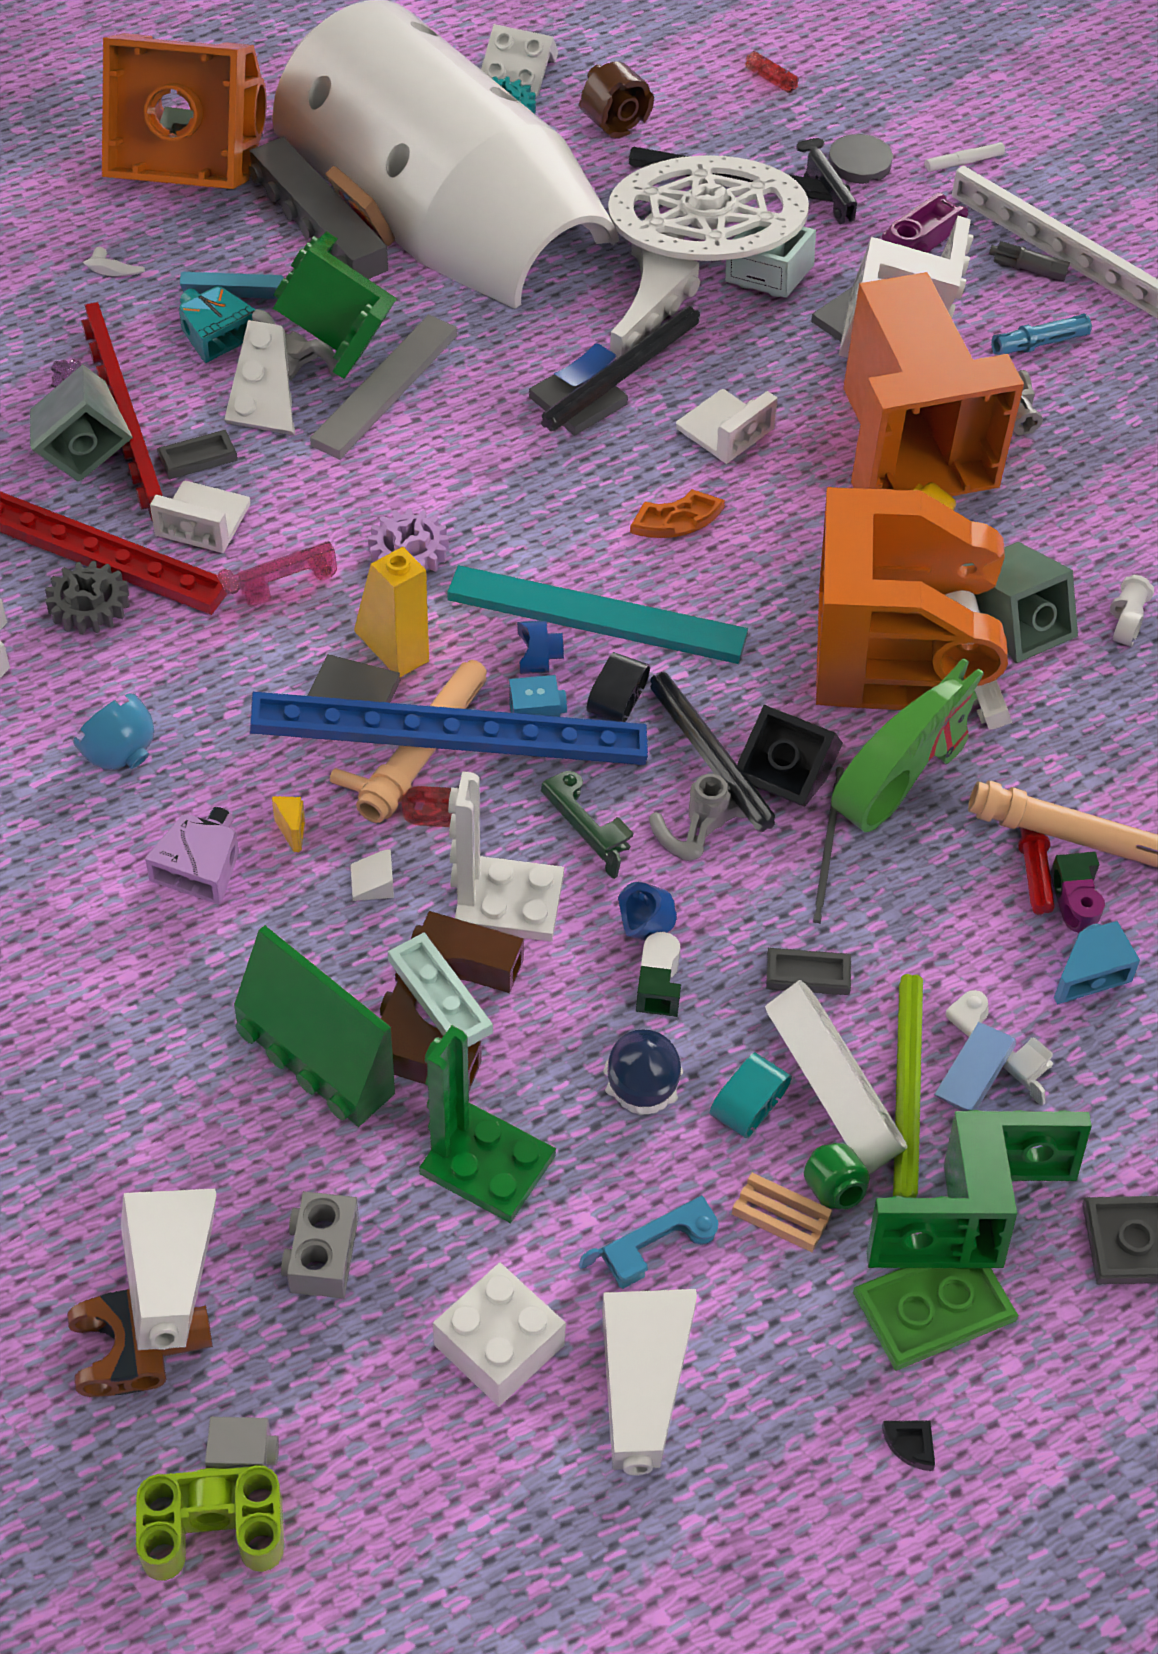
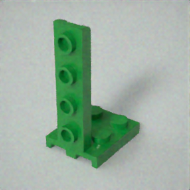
(471, 1148)

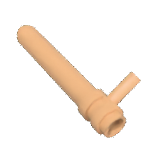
(389, 782)
(1017, 809)

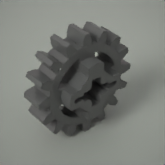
(87, 597)

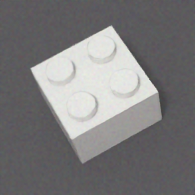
(499, 1334)

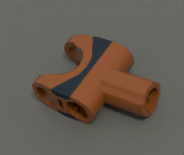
(126, 1367)

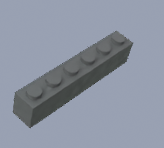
(316, 206)

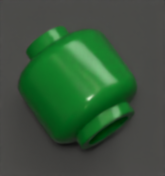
(837, 1176)

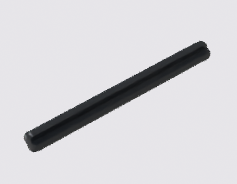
(713, 752)

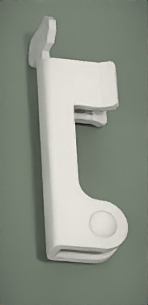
(1025, 1064)

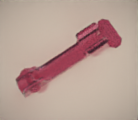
(255, 580)

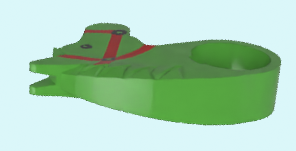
(902, 748)

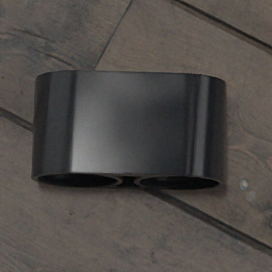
(618, 687)

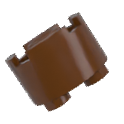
(616, 98)

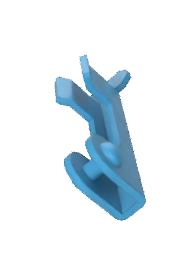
(622, 1255)

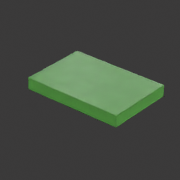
(932, 1310)

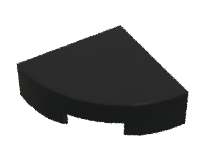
(911, 1441)

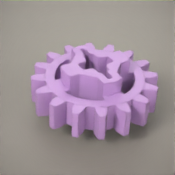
(416, 533)

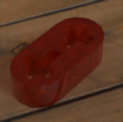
(434, 809)

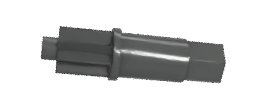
(1028, 260)

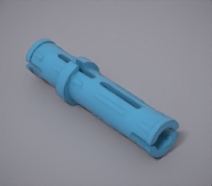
(1030, 337)

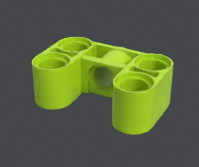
(209, 1502)

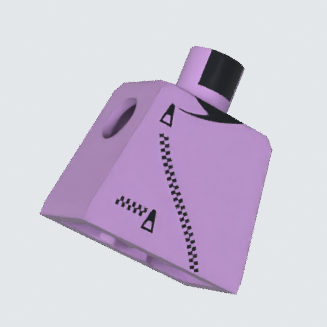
(196, 856)

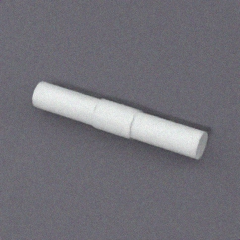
(964, 157)

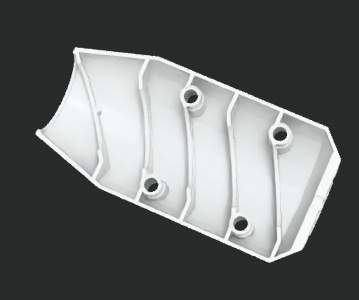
(437, 144)

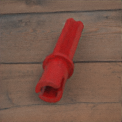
(1035, 848)

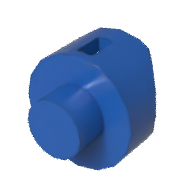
(540, 646)
(646, 911)

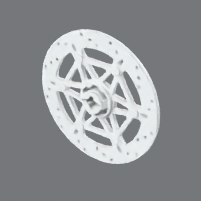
(708, 208)

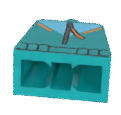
(213, 321)

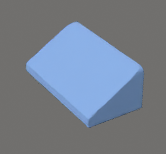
(976, 1067)

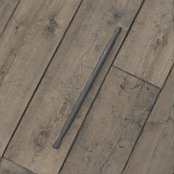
(826, 855)

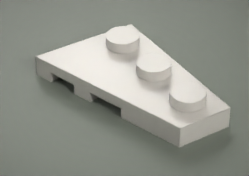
(261, 381)

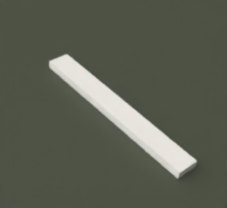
(1057, 239)

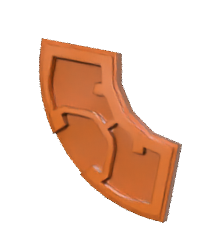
(678, 517)

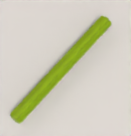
(908, 1084)

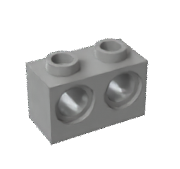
(327, 1245)

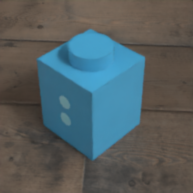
(537, 696)

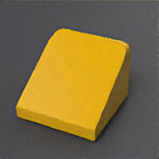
(290, 819)

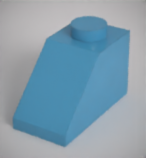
(1097, 962)

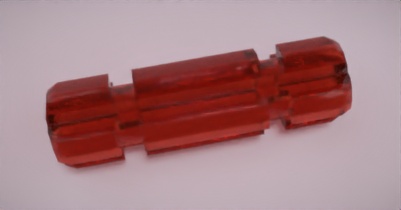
(772, 72)

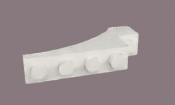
(661, 291)

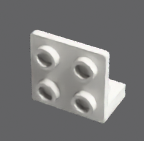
(519, 55)
(729, 425)
(199, 516)

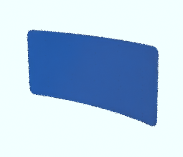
(587, 365)

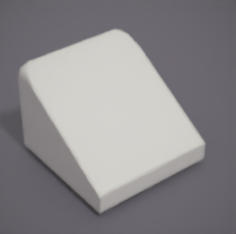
(372, 877)

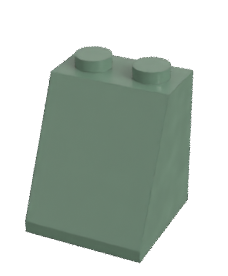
(78, 424)
(1032, 602)

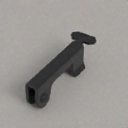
(819, 168)

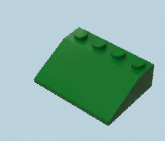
(315, 1029)

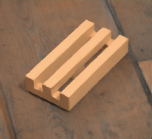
(787, 1197)

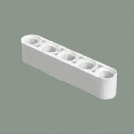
(835, 1076)

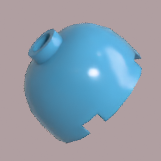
(117, 735)

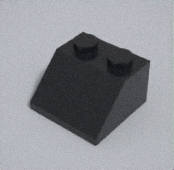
(788, 755)

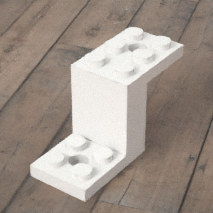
(892, 260)

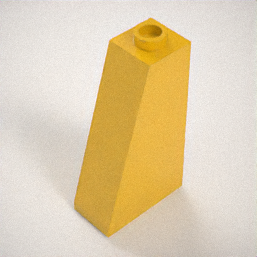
(395, 612)

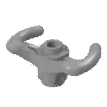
(299, 349)
(708, 809)

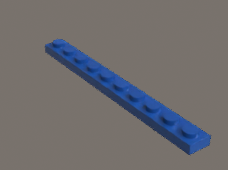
(448, 728)

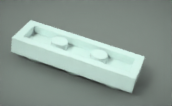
(439, 988)

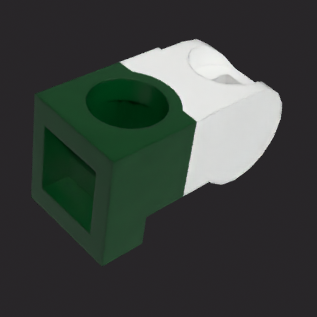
(658, 965)

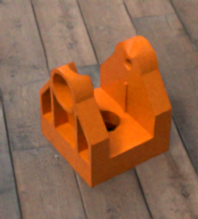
(221, 90)
(884, 603)

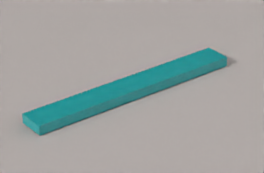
(598, 614)

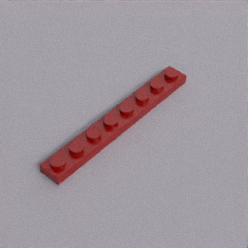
(102, 352)
(87, 544)

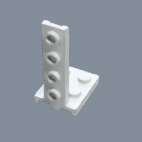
(495, 891)

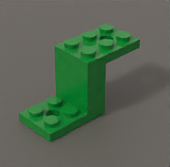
(332, 302)
(980, 1212)

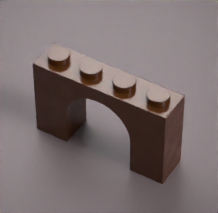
(475, 956)

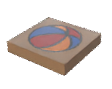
(361, 204)

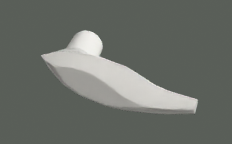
(109, 267)

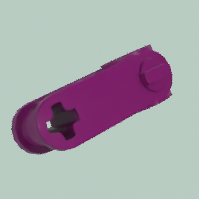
(926, 224)

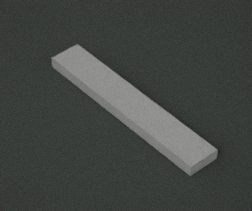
(383, 387)

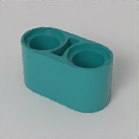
(750, 1094)

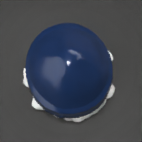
(643, 1072)

